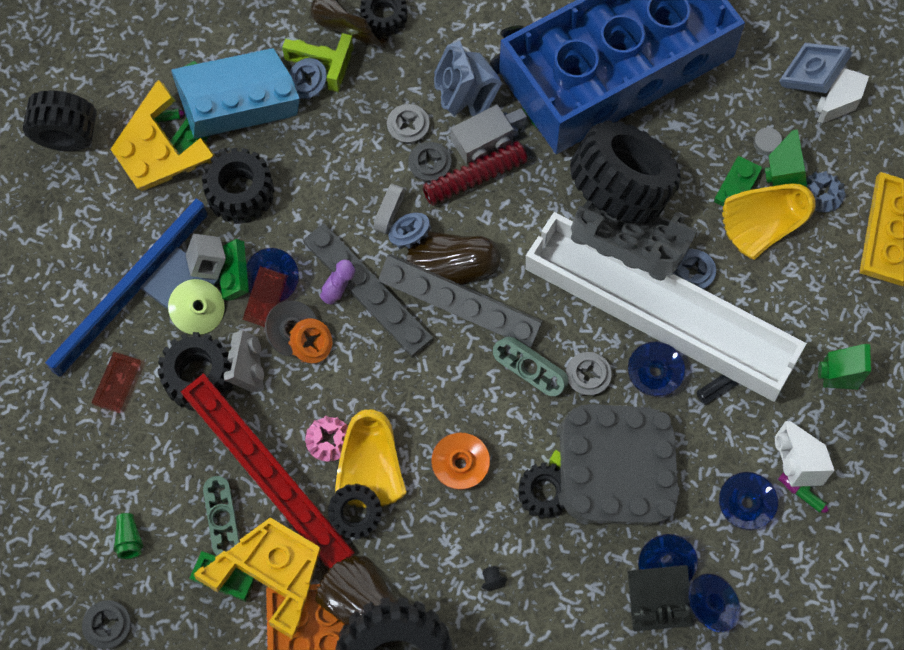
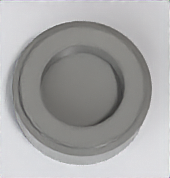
(767, 140)

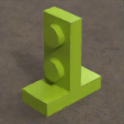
(334, 61)

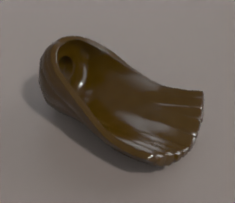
(334, 17)
(456, 257)
(350, 587)

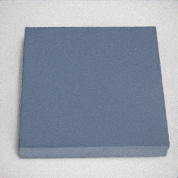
(815, 67)
(169, 276)

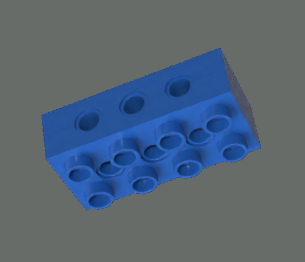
(612, 59)

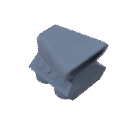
(465, 80)

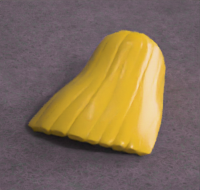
(766, 215)
(371, 458)

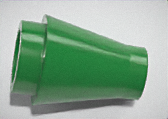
(127, 538)

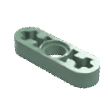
(518, 368)
(226, 495)

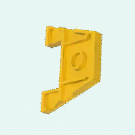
(148, 152)
(275, 559)

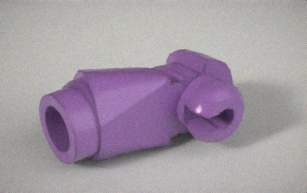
(337, 282)

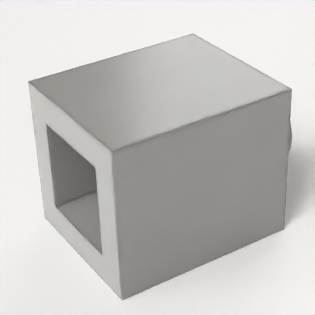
(205, 256)

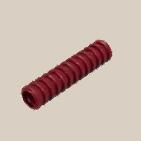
(475, 173)

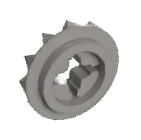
(409, 113)
(600, 369)

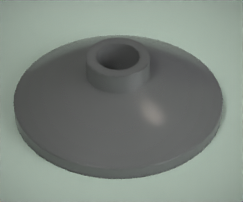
(286, 314)

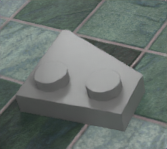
(246, 364)

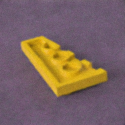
(885, 232)

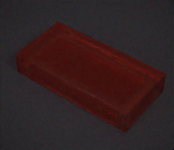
(264, 295)
(116, 382)

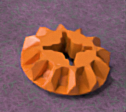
(322, 343)

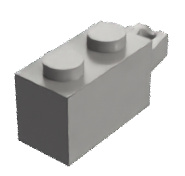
(486, 132)

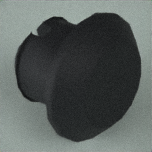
(493, 579)

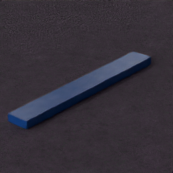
(126, 289)

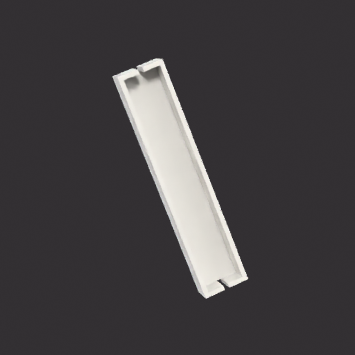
(669, 311)

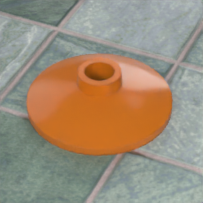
(463, 447)

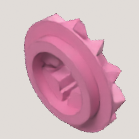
(326, 451)

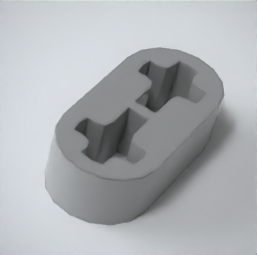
(389, 208)

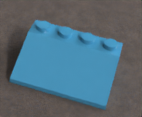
(236, 92)

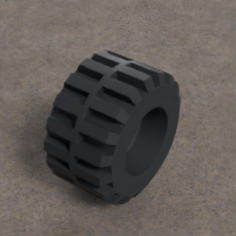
(59, 120)
(242, 204)
(187, 351)

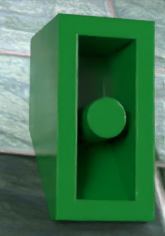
(787, 162)
(846, 367)

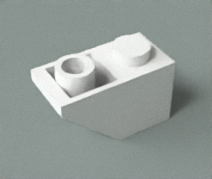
(842, 96)
(803, 456)

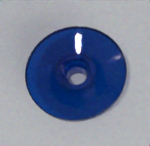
(278, 261)
(658, 356)
(756, 489)
(669, 544)
(714, 602)

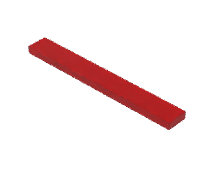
(266, 470)

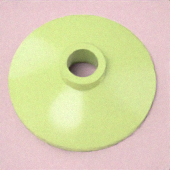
(186, 317)

